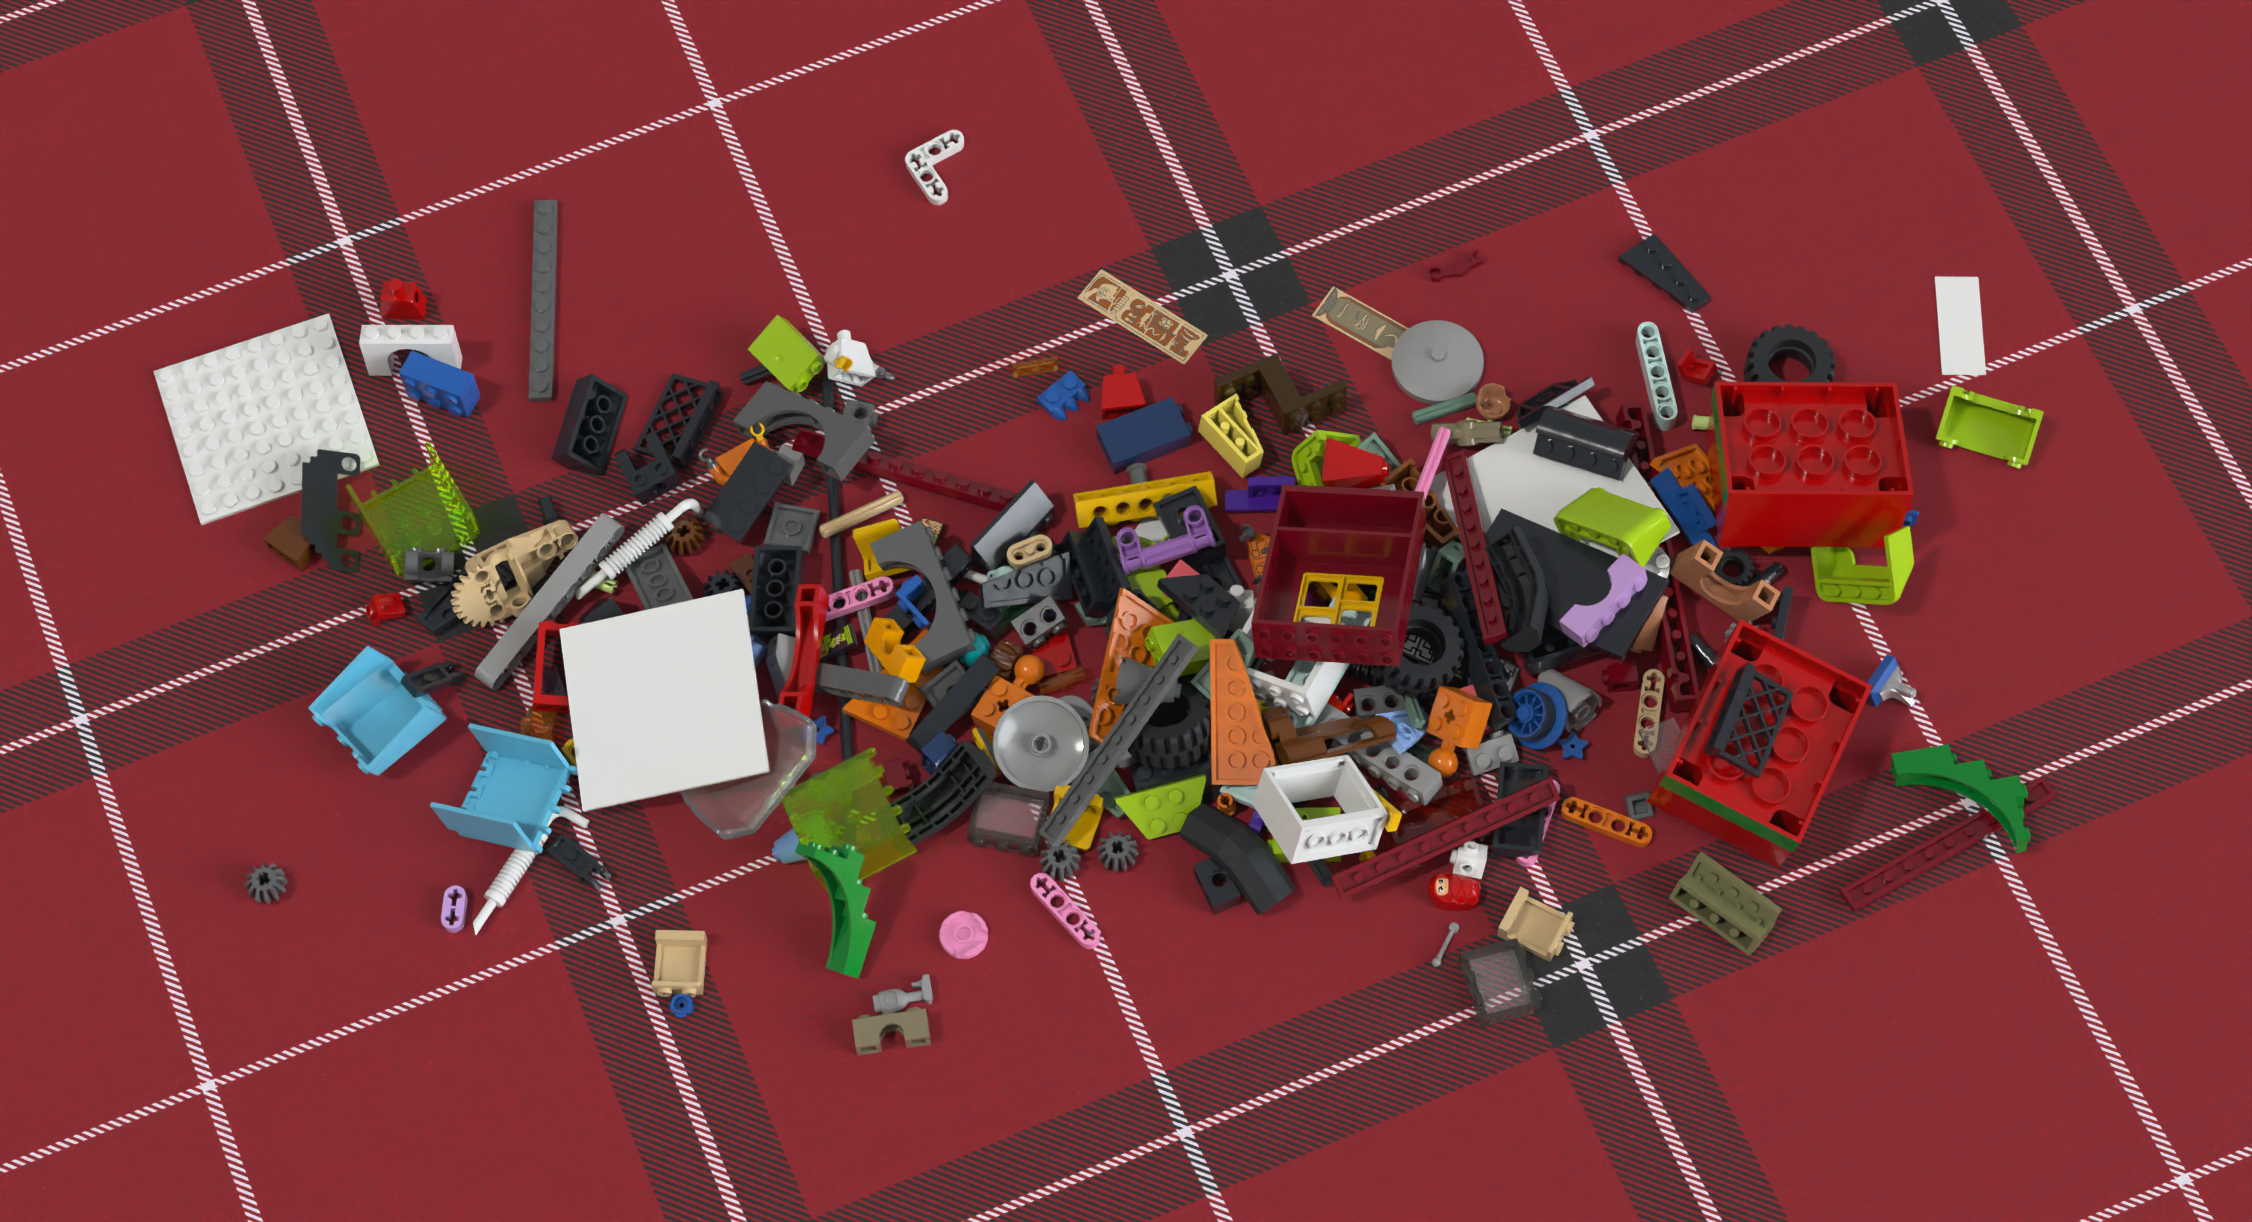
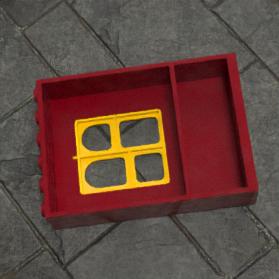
(1342, 540)

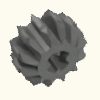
(1117, 843)
(1064, 868)
(270, 889)

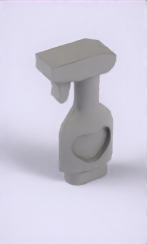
(897, 999)

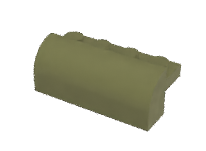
(1725, 904)

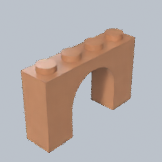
(1696, 570)

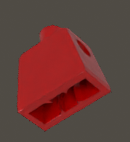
(402, 300)
(1120, 393)

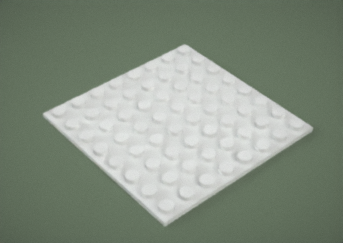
(259, 412)
(1538, 487)
(663, 700)

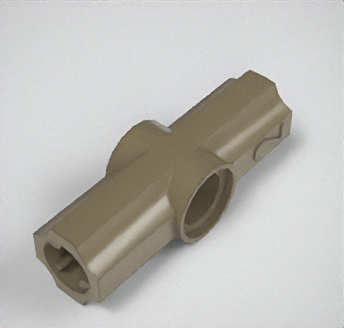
(1471, 432)

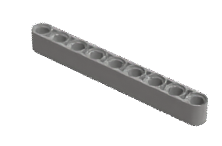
(549, 601)

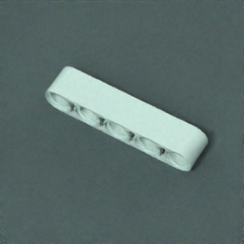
(1654, 385)

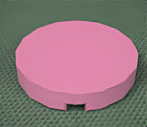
(963, 935)

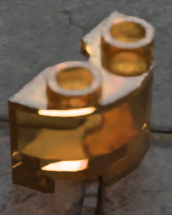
(538, 724)

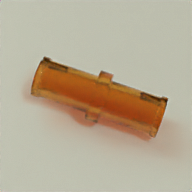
(1061, 681)

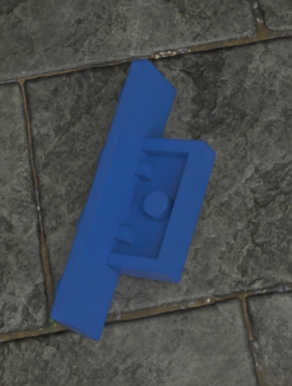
(1686, 507)

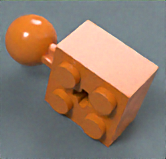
(1003, 694)
(1460, 722)

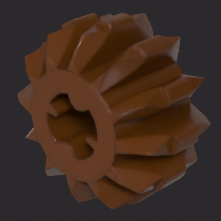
(685, 536)
(1005, 656)

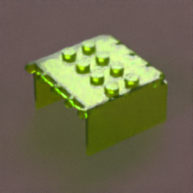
(417, 513)
(852, 809)

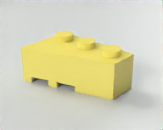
(1232, 436)

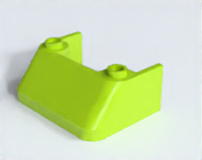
(1843, 581)

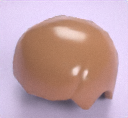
(1492, 402)

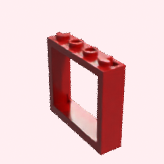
(541, 702)

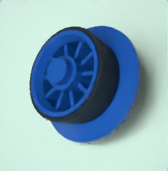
(1539, 715)

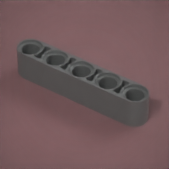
(860, 684)

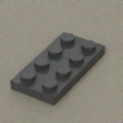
(657, 579)

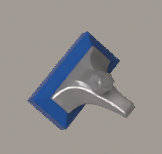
(1888, 684)

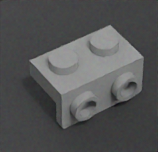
(1491, 751)

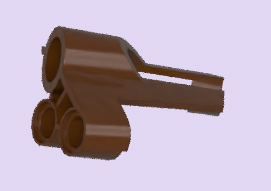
(1308, 742)

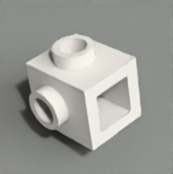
(1469, 859)

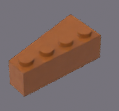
(1439, 525)

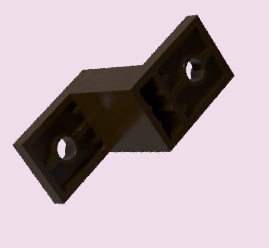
(1281, 395)

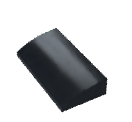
(1525, 834)

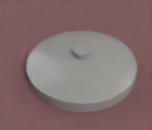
(1437, 361)
(1040, 743)

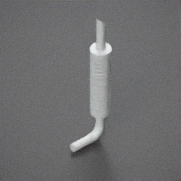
(638, 544)
(515, 869)

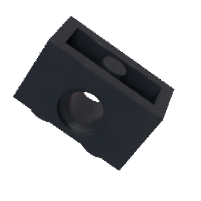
(1221, 897)

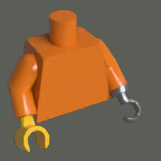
(725, 464)

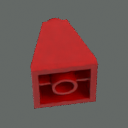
(1352, 466)

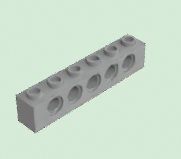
(1420, 790)

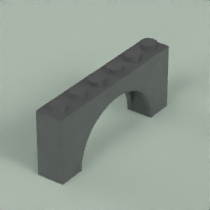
(777, 407)
(915, 550)

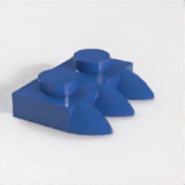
(1063, 395)

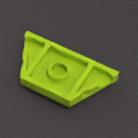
(1163, 807)

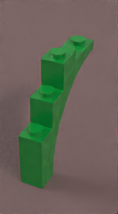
(1939, 769)
(848, 900)

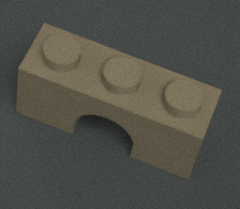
(870, 1030)

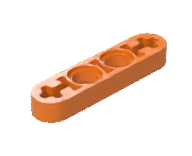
(1604, 826)

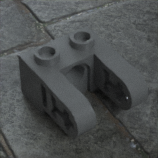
(440, 574)

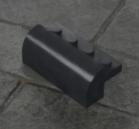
(1584, 442)
(1095, 568)
(1554, 652)

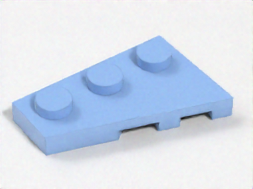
(1405, 732)

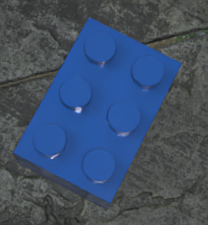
(439, 384)

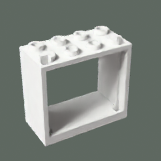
(1303, 700)
(1325, 836)

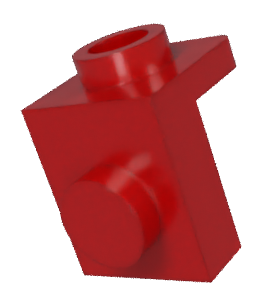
(1696, 369)

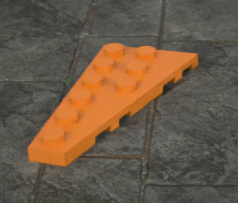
(1692, 466)
(1127, 639)
(894, 719)
(1237, 728)

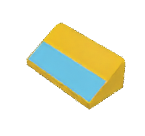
(983, 740)

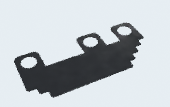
(319, 506)

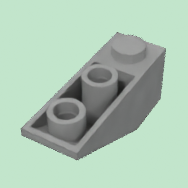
(780, 659)

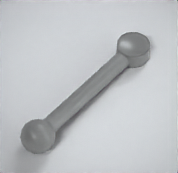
(1453, 928)

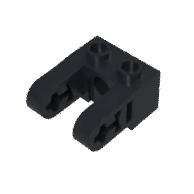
(653, 478)

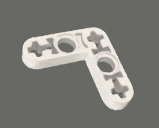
(927, 160)

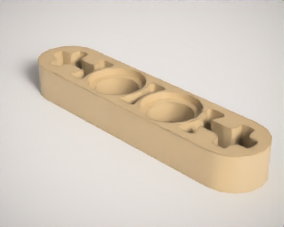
(1645, 712)

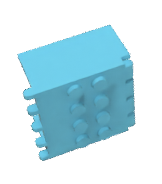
(513, 793)

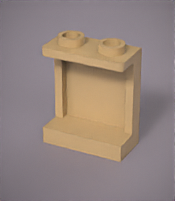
(1535, 925)
(679, 962)

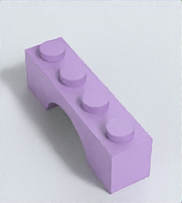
(1585, 622)

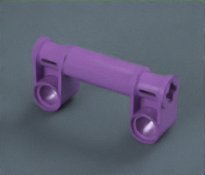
(1135, 557)

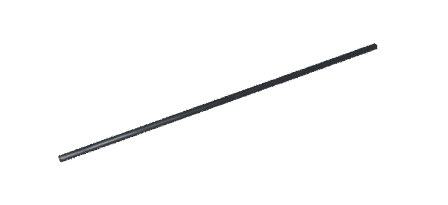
(837, 581)

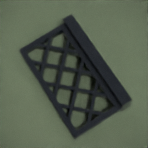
(697, 422)
(1729, 715)

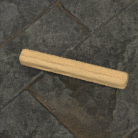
(861, 514)

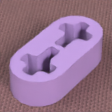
(448, 909)

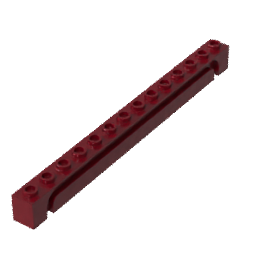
(1673, 632)

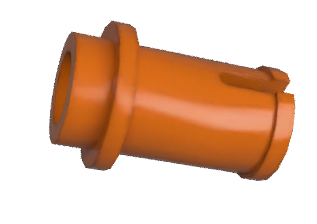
(1224, 801)

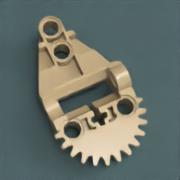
(528, 555)

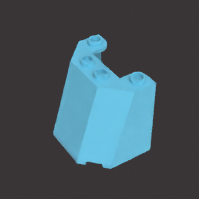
(375, 711)

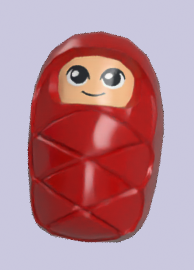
(1454, 892)

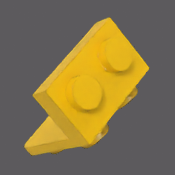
(869, 534)
(1085, 828)

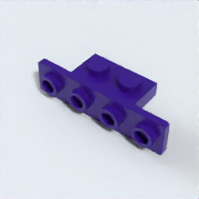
(1261, 495)

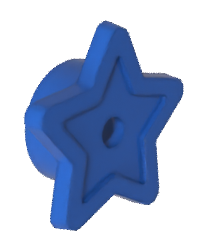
(824, 730)
(1569, 752)

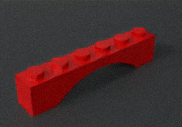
(810, 615)

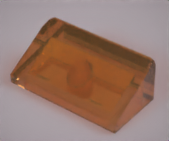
(1034, 366)

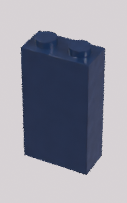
(1144, 434)

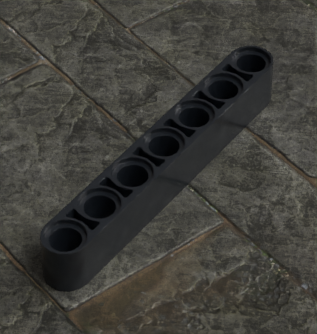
(1479, 658)

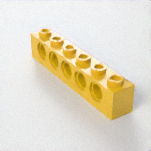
(1134, 493)

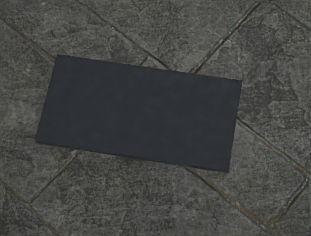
(1580, 576)

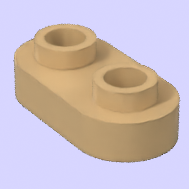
(1028, 550)

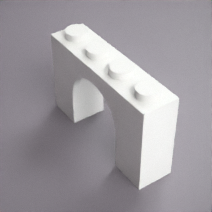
(380, 342)

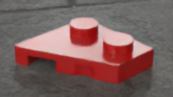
(1056, 655)

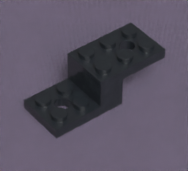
(1208, 559)

